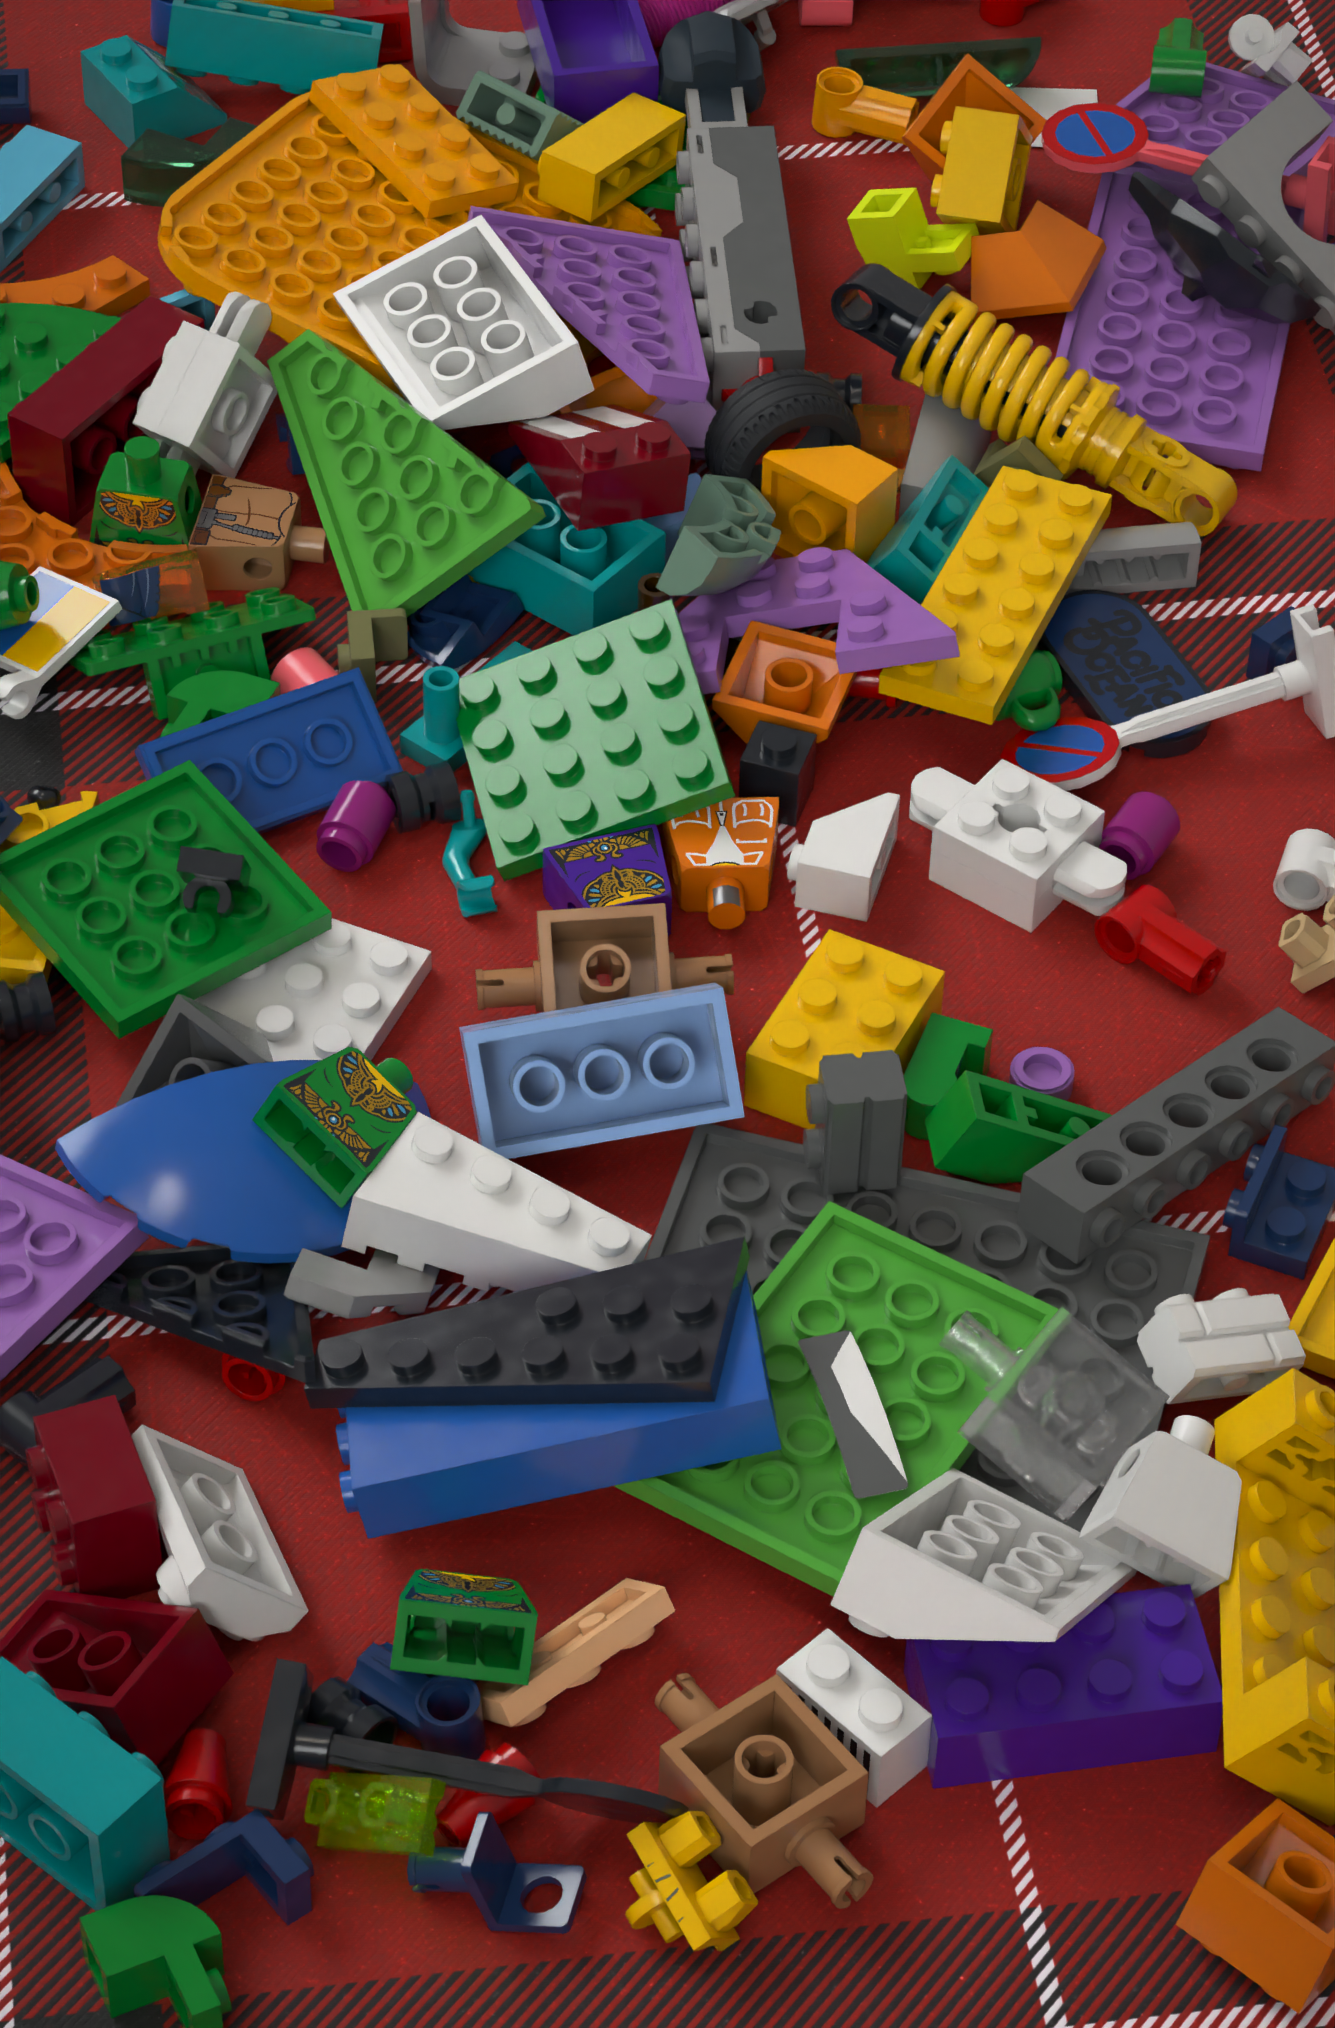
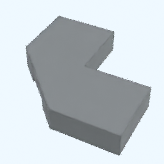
(354, 1290)

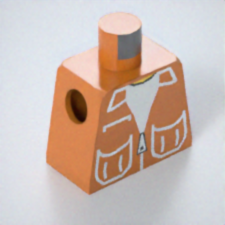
(723, 858)

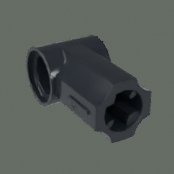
(89, 1383)

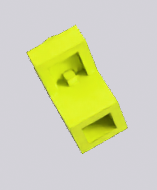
(895, 233)

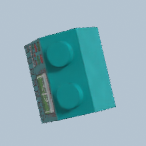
(136, 91)

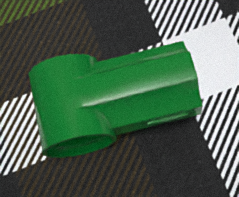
(1178, 60)

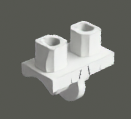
(1269, 51)

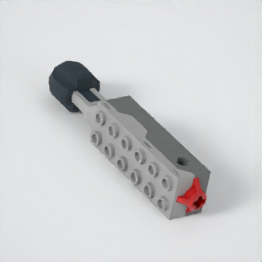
(731, 205)

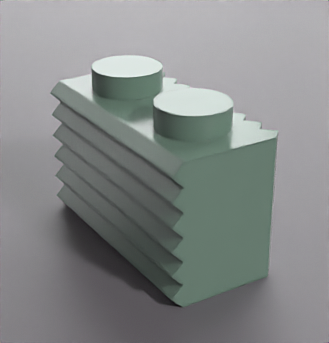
(513, 116)

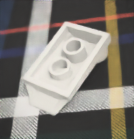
(216, 1542)

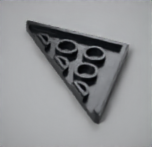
(215, 1304)

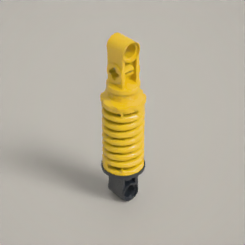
(1023, 397)

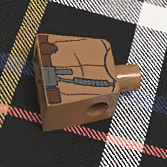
(252, 536)

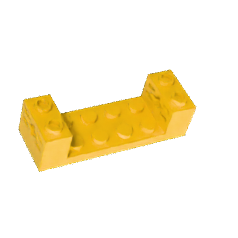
(1281, 1593)

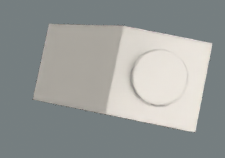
(846, 858)

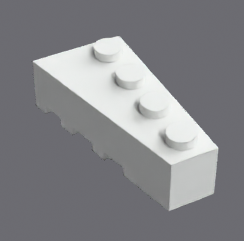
(482, 1216)

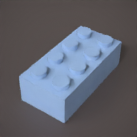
(602, 1071)

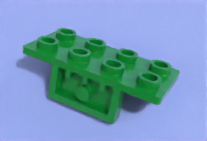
(195, 644)

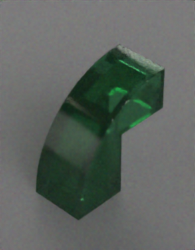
(163, 163)

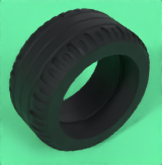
(767, 410)

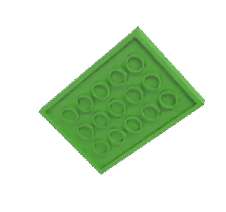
(899, 1305)

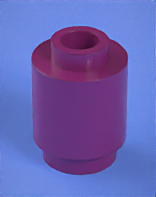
(355, 825)
(1141, 832)

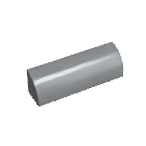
(937, 437)
(1141, 559)

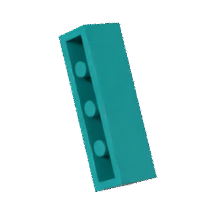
(268, 43)

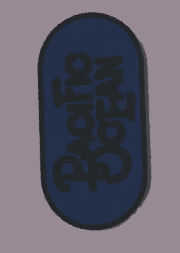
(1122, 665)

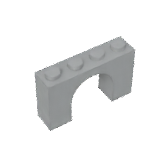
(1245, 185)

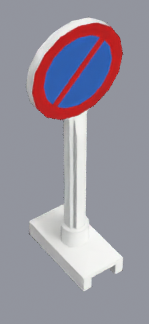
(1087, 749)

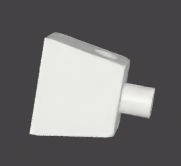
(1170, 1509)

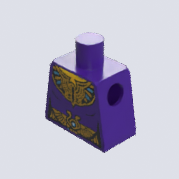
(608, 872)

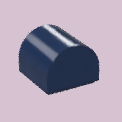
(15, 97)

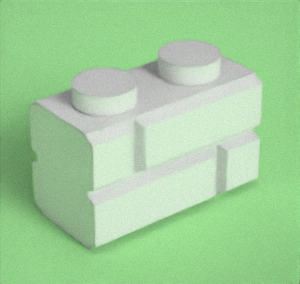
(1219, 1345)

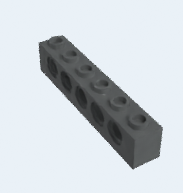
(1176, 1135)

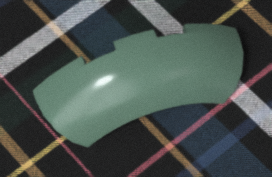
(721, 539)

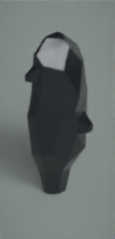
(1217, 261)

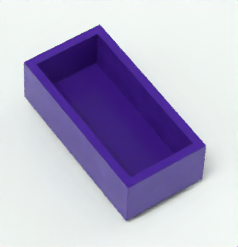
(589, 53)
(1108, 1692)

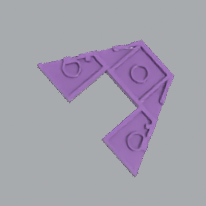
(818, 587)

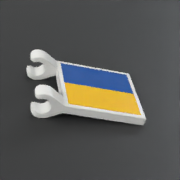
(55, 632)

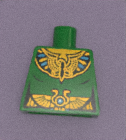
(145, 498)
(339, 1118)
(464, 1627)

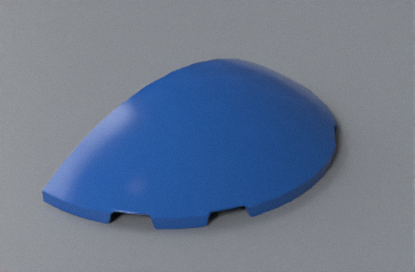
(206, 1170)

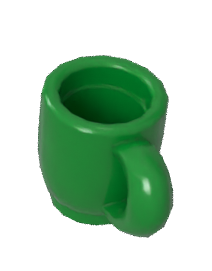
(1035, 687)

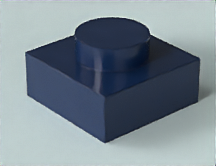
(1271, 646)

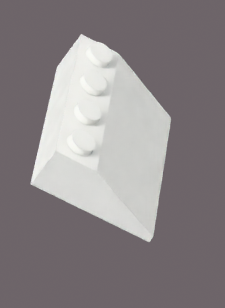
(467, 332)
(972, 1568)

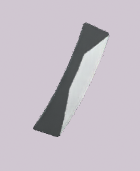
(855, 1414)

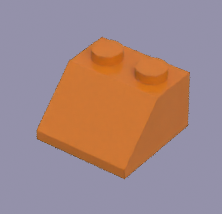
(1271, 1905)

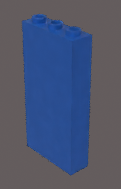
(468, 1461)

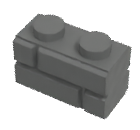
(857, 1122)

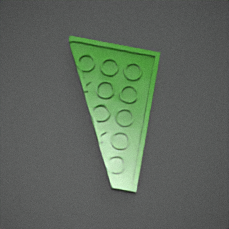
(391, 486)

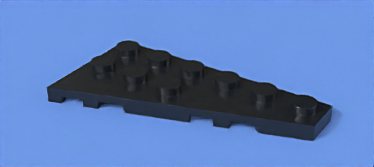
(593, 1339)

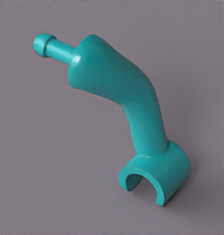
(473, 892)

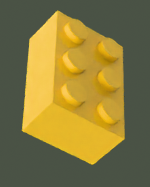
(840, 1003)

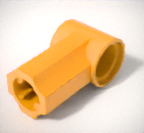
(848, 106)

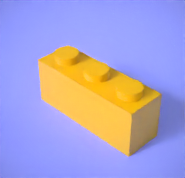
(610, 156)

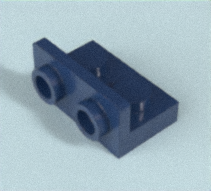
(1282, 1208)

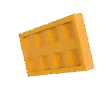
(413, 140)

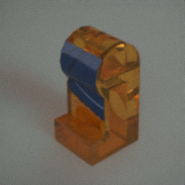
(155, 587)

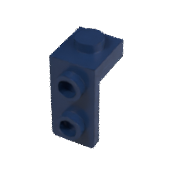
(234, 1850)

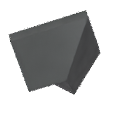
(191, 1044)

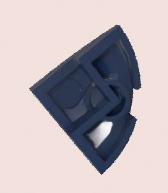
(461, 623)

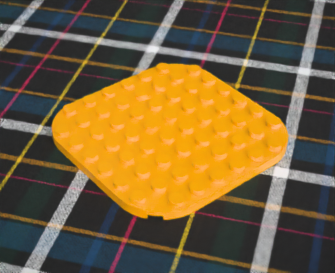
(307, 214)

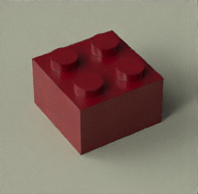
(95, 1500)

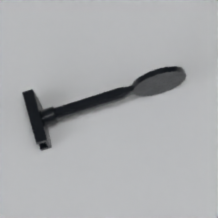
(293, 1742)

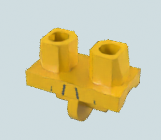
(676, 1891)

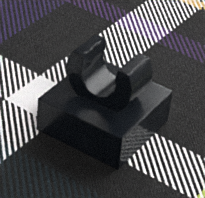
(212, 871)

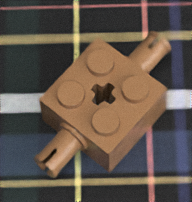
(587, 942)
(768, 1783)

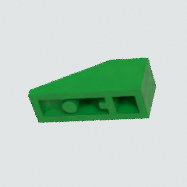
(1001, 1129)

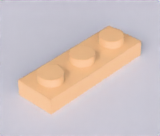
(577, 1648)

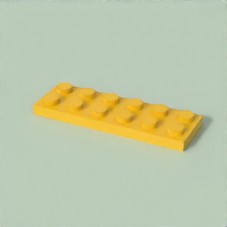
(1002, 591)

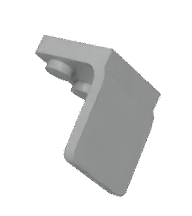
(451, 54)

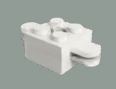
(211, 389)
(1016, 844)

